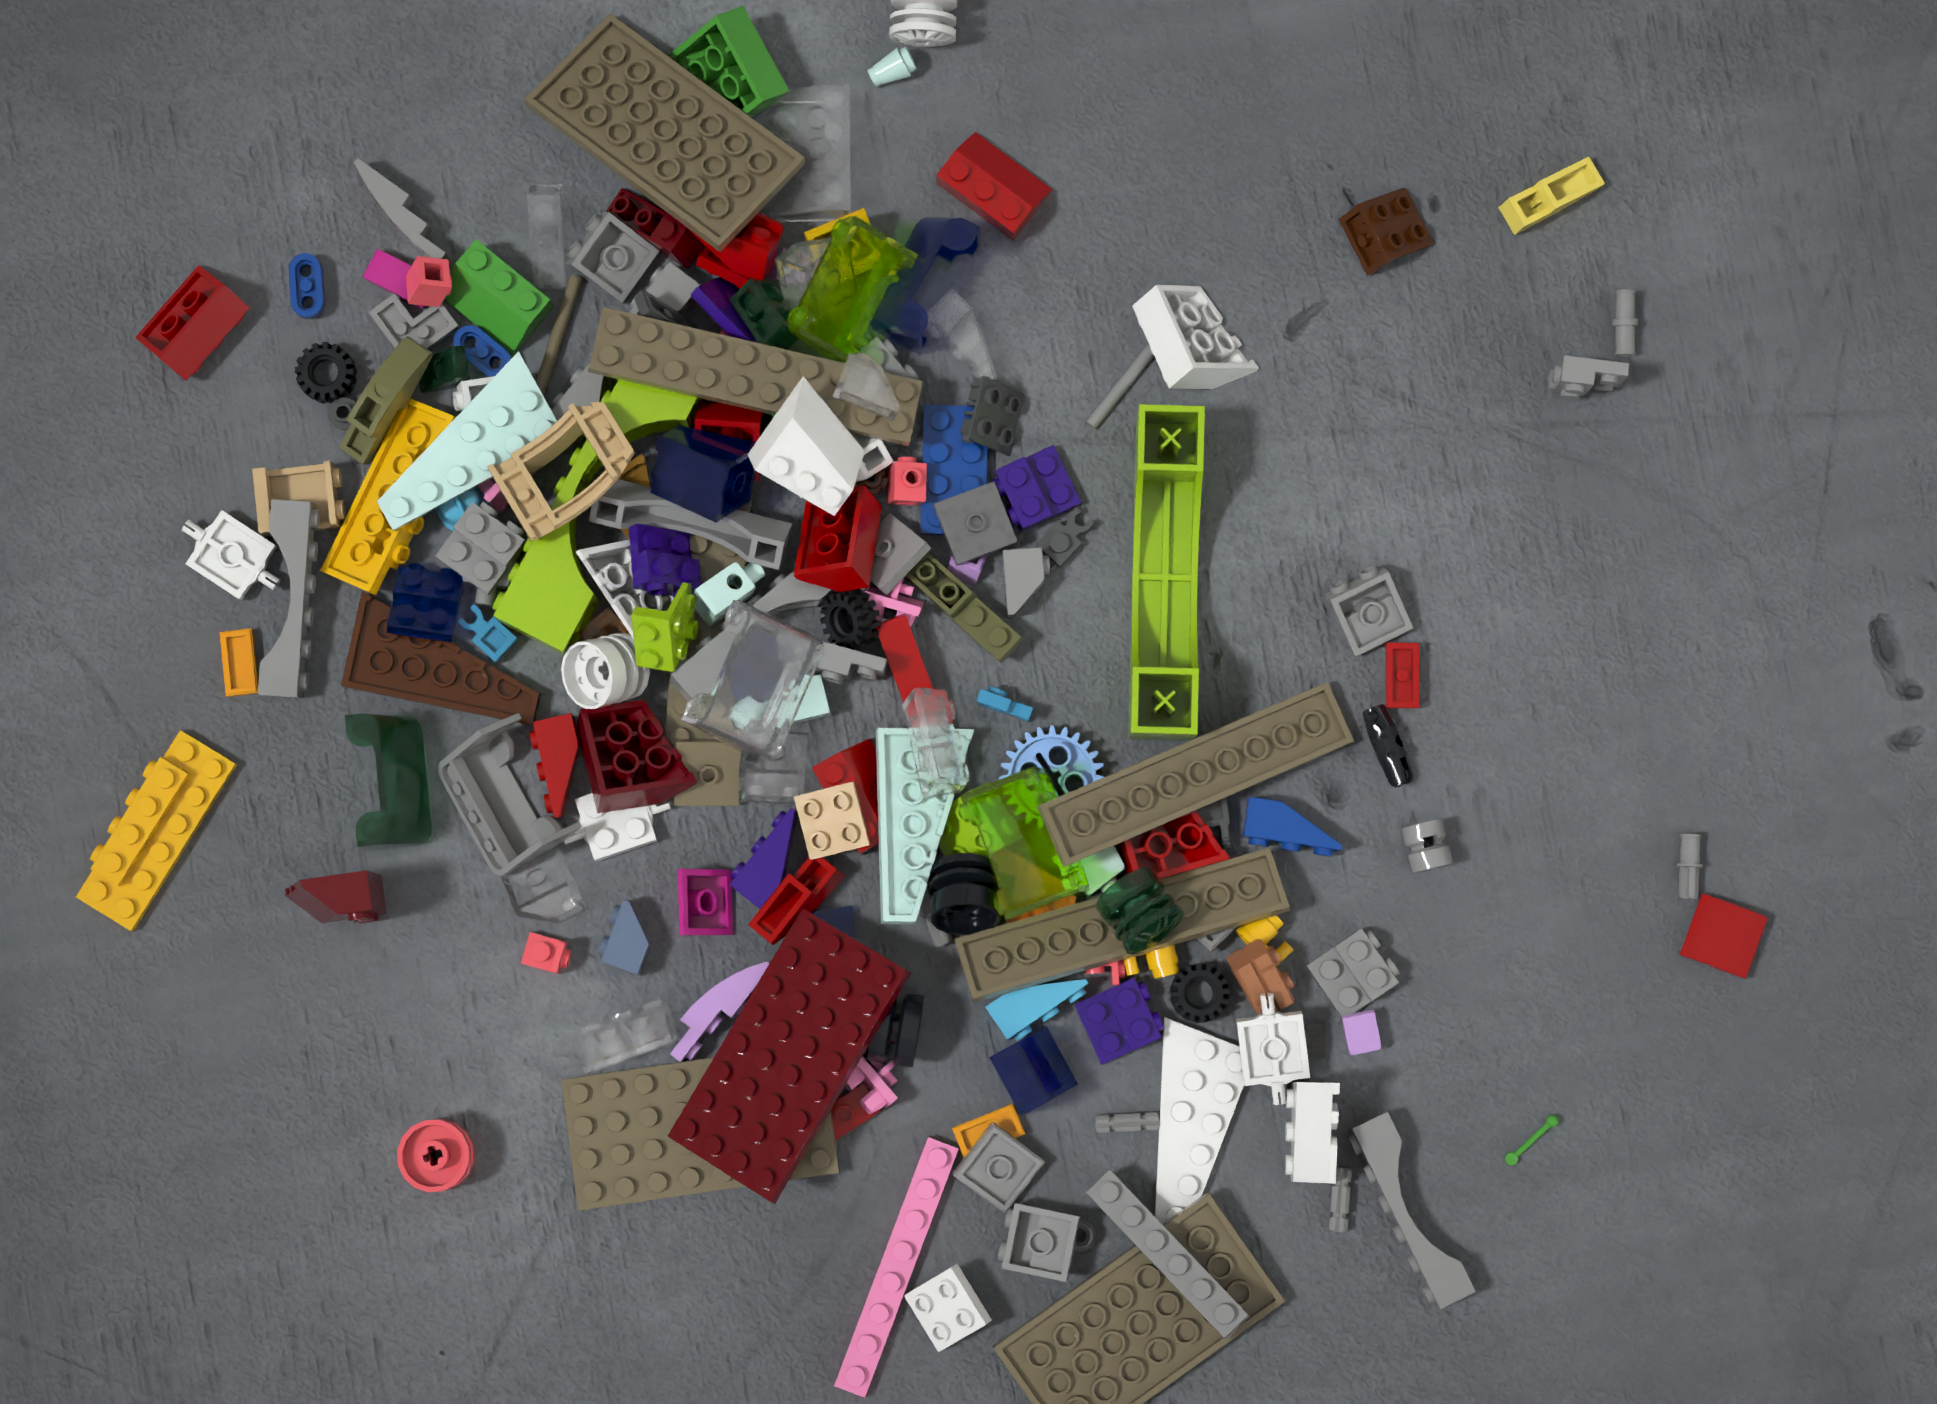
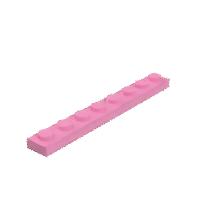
(896, 1267)

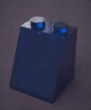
(703, 471)
(1033, 1071)

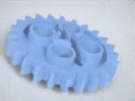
(1078, 762)

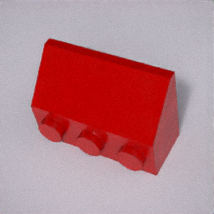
(992, 185)
(192, 322)
(839, 548)
(860, 766)

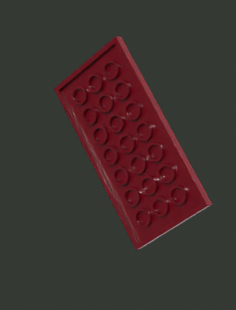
(789, 1055)

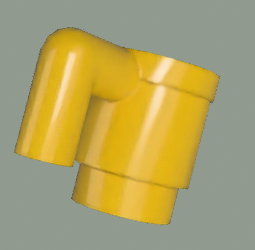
(1264, 930)
(1161, 962)

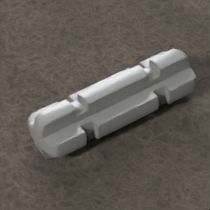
(1127, 1122)
(1340, 1200)

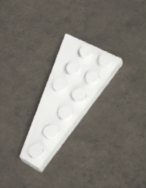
(1196, 1105)

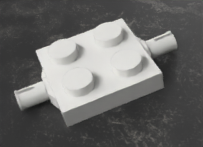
(231, 555)
(617, 830)
(1273, 1048)

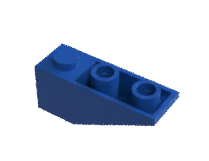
(1278, 823)

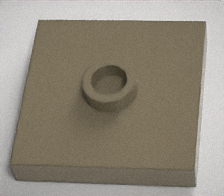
(716, 773)

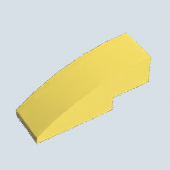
(1551, 195)

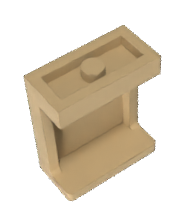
(302, 483)

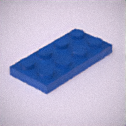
(951, 463)

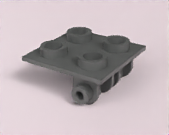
(994, 415)

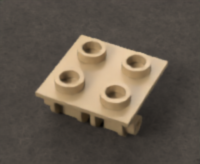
(831, 820)

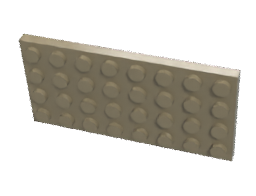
(665, 132)
(622, 1141)
(1129, 1327)

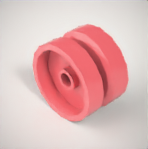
(416, 1159)

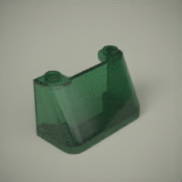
(402, 781)

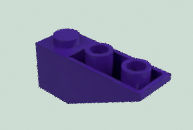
(769, 861)

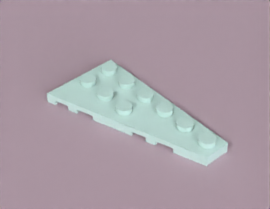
(487, 431)
(906, 825)

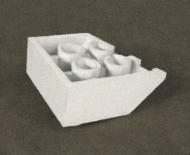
(1189, 338)
(809, 450)
(612, 572)
(1312, 1119)

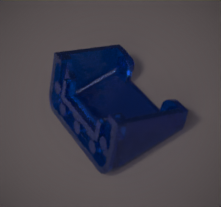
(932, 237)

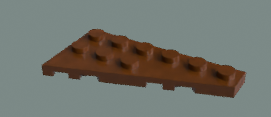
(429, 671)

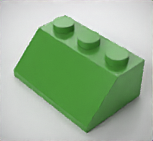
(496, 297)

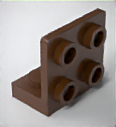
(1385, 230)

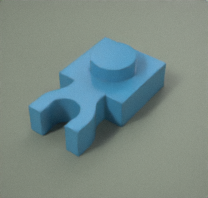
(491, 636)
(997, 701)

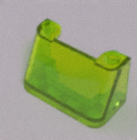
(847, 288)
(1020, 845)

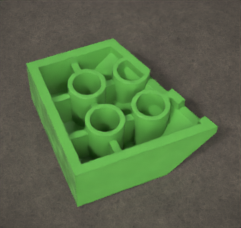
(733, 62)

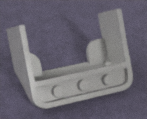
(494, 803)

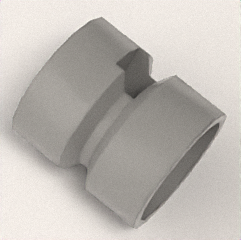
(1429, 857)

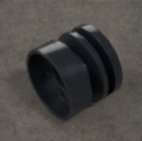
(963, 894)

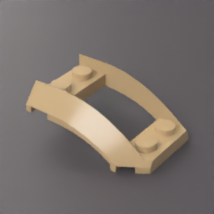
(520, 489)

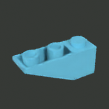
(1020, 1008)

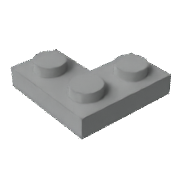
(426, 328)

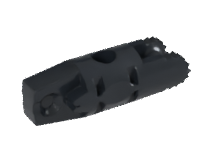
(1388, 746)

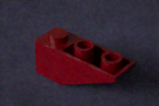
(656, 227)

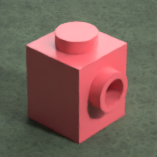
(428, 281)
(906, 482)

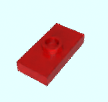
(848, 1112)

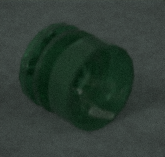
(1139, 910)

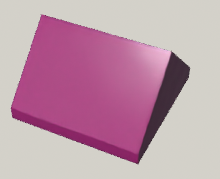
(705, 902)

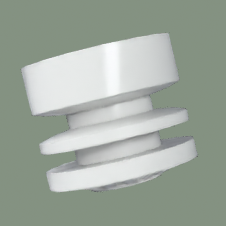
(923, 22)
(603, 671)

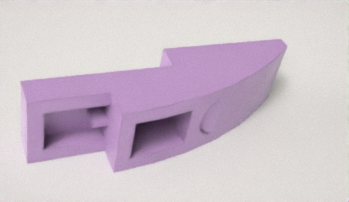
(704, 1014)

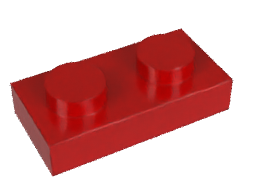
(1402, 675)

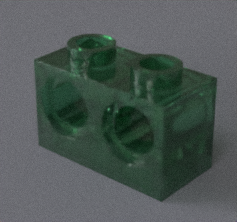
(764, 313)

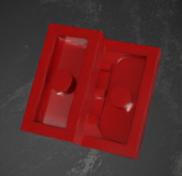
(1724, 936)

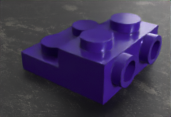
(1036, 488)
(662, 560)
(1119, 1020)

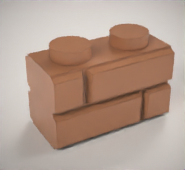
(1258, 974)

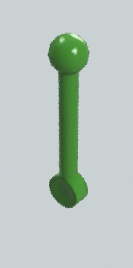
(1512, 1157)

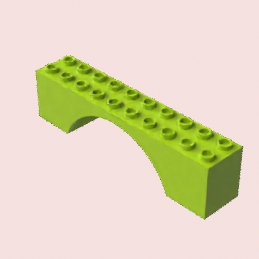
(1165, 572)
(548, 589)

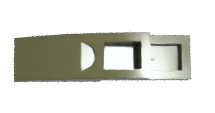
(382, 397)
(964, 608)

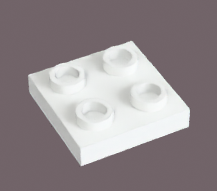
(947, 1307)

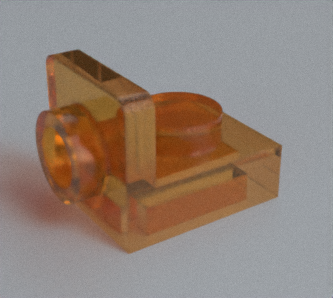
(601, 625)

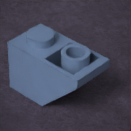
(628, 941)

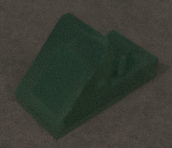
(445, 370)

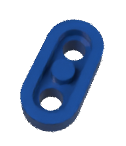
(306, 287)
(483, 352)

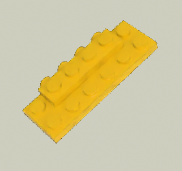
(366, 541)
(154, 829)

